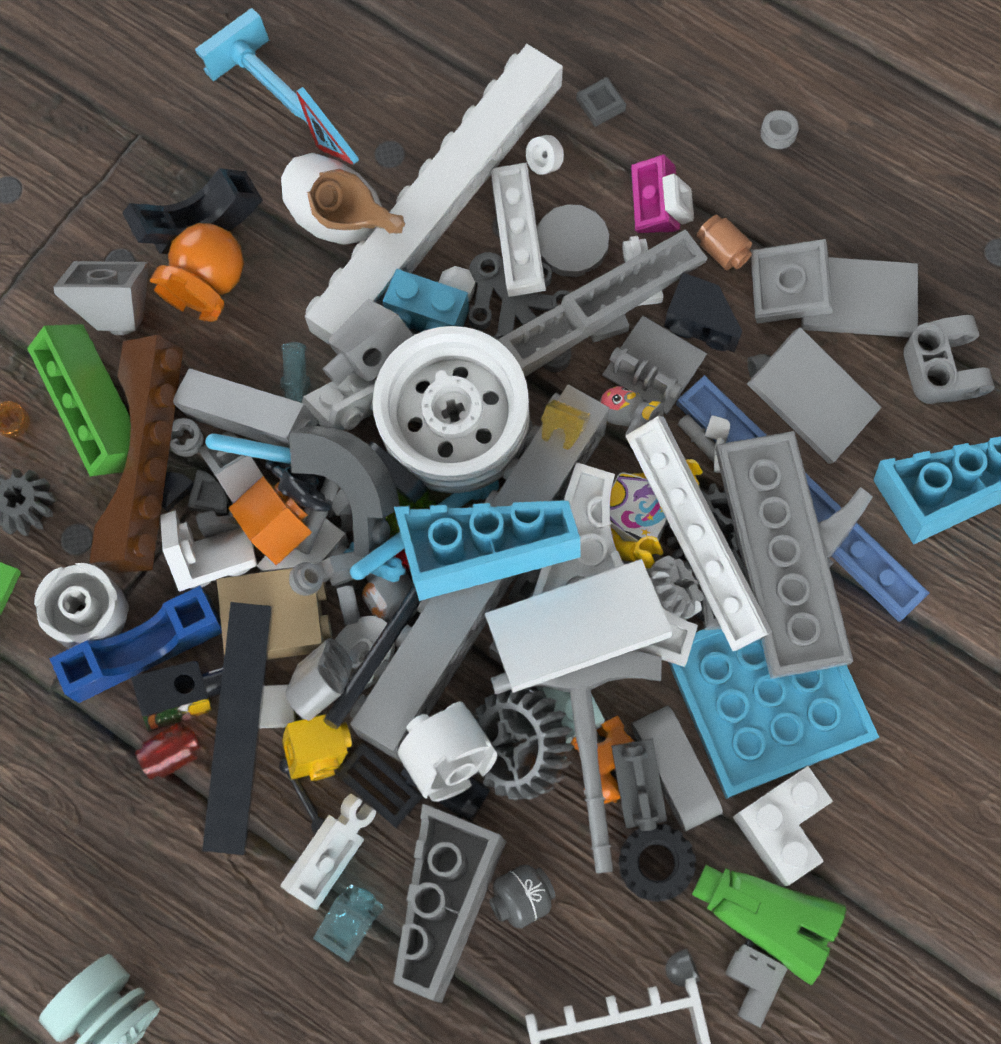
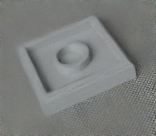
(791, 281)

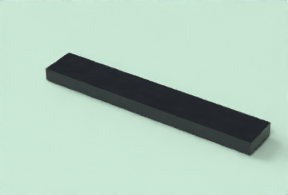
(237, 728)

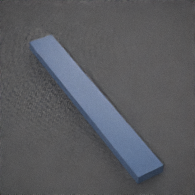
(859, 551)

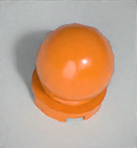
(201, 268)

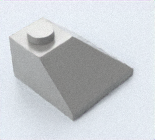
(106, 293)

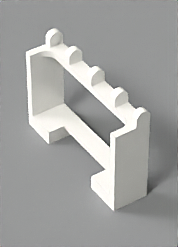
(691, 1001)

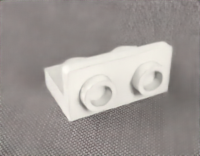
(342, 405)

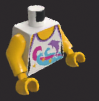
(638, 517)

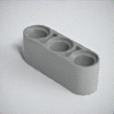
(319, 679)
(679, 769)

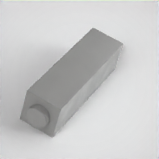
(241, 408)

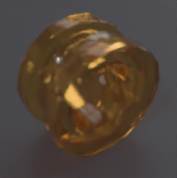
(16, 428)

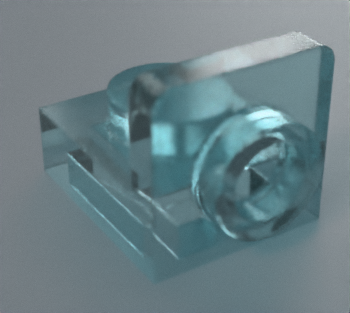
(348, 921)

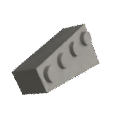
(443, 900)

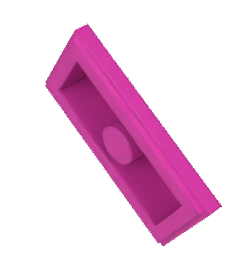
(649, 196)

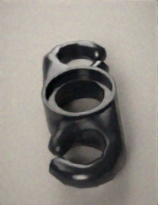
(299, 487)

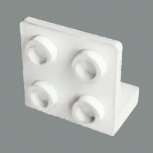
(207, 559)

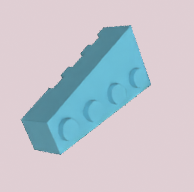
(941, 487)
(484, 543)

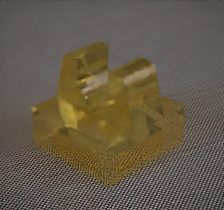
(568, 418)

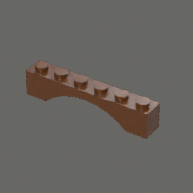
(129, 526)

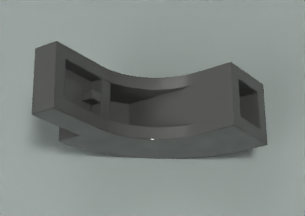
(356, 471)

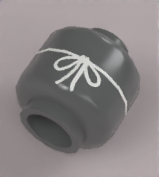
(522, 896)

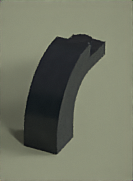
(222, 202)

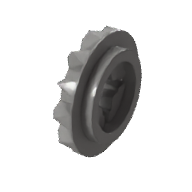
(685, 597)

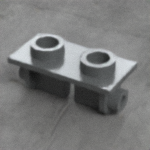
(639, 784)

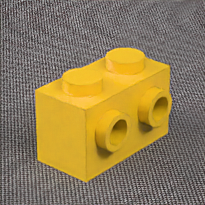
(315, 748)

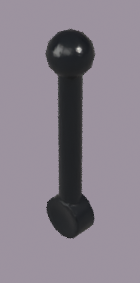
(317, 821)

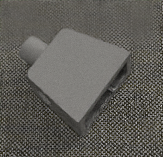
(365, 342)

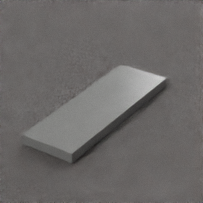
(783, 554)

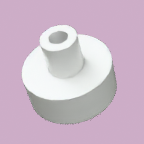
(544, 154)

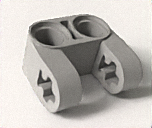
(939, 362)

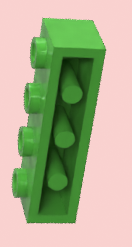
(83, 396)

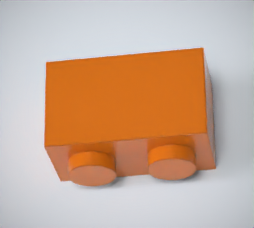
(271, 520)

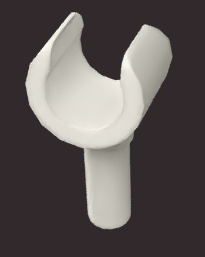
(717, 429)

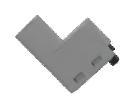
(762, 978)

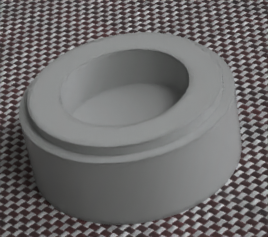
(779, 129)

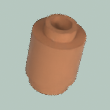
(724, 242)

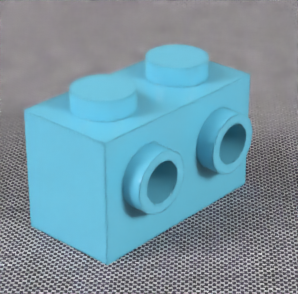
(425, 303)

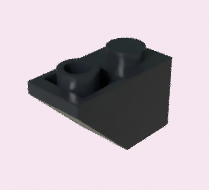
(703, 313)

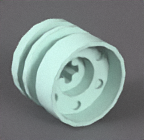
(95, 1008)

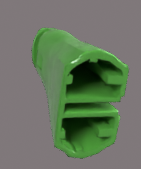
(775, 918)

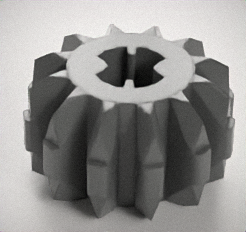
(33, 508)

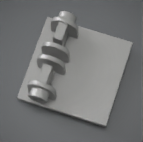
(654, 363)

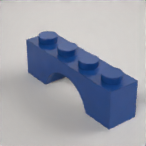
(109, 661)

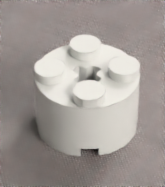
(66, 590)
(446, 752)

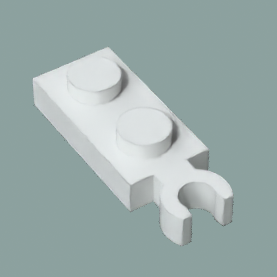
(328, 853)

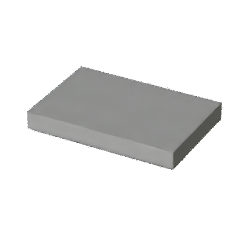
(870, 298)
(814, 395)

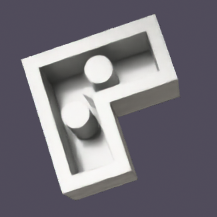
(774, 827)

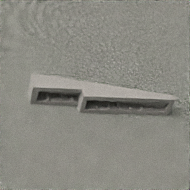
(602, 301)

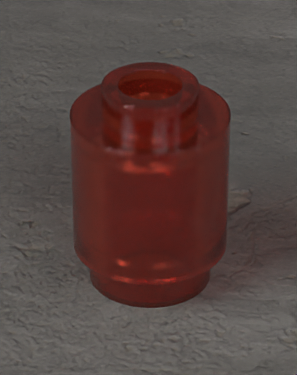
(168, 751)

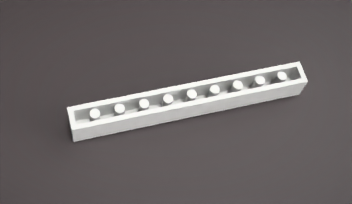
(441, 189)

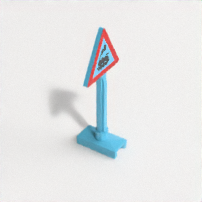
(238, 45)

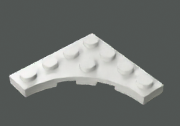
(590, 504)

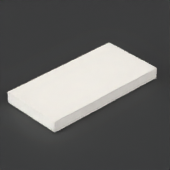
(578, 625)

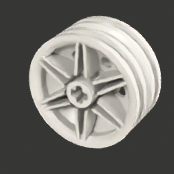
(434, 358)

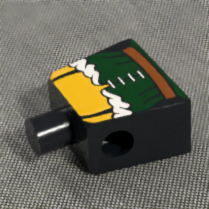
(161, 695)

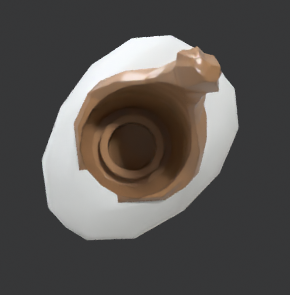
(334, 200)

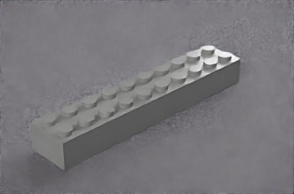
(452, 622)

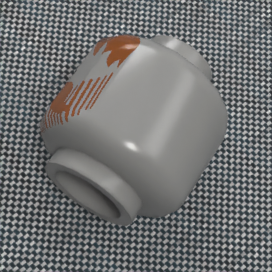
(385, 596)

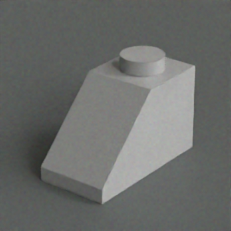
(233, 471)

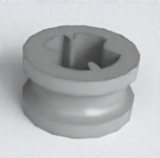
(191, 445)

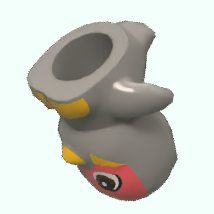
(629, 409)

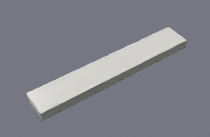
(698, 534)

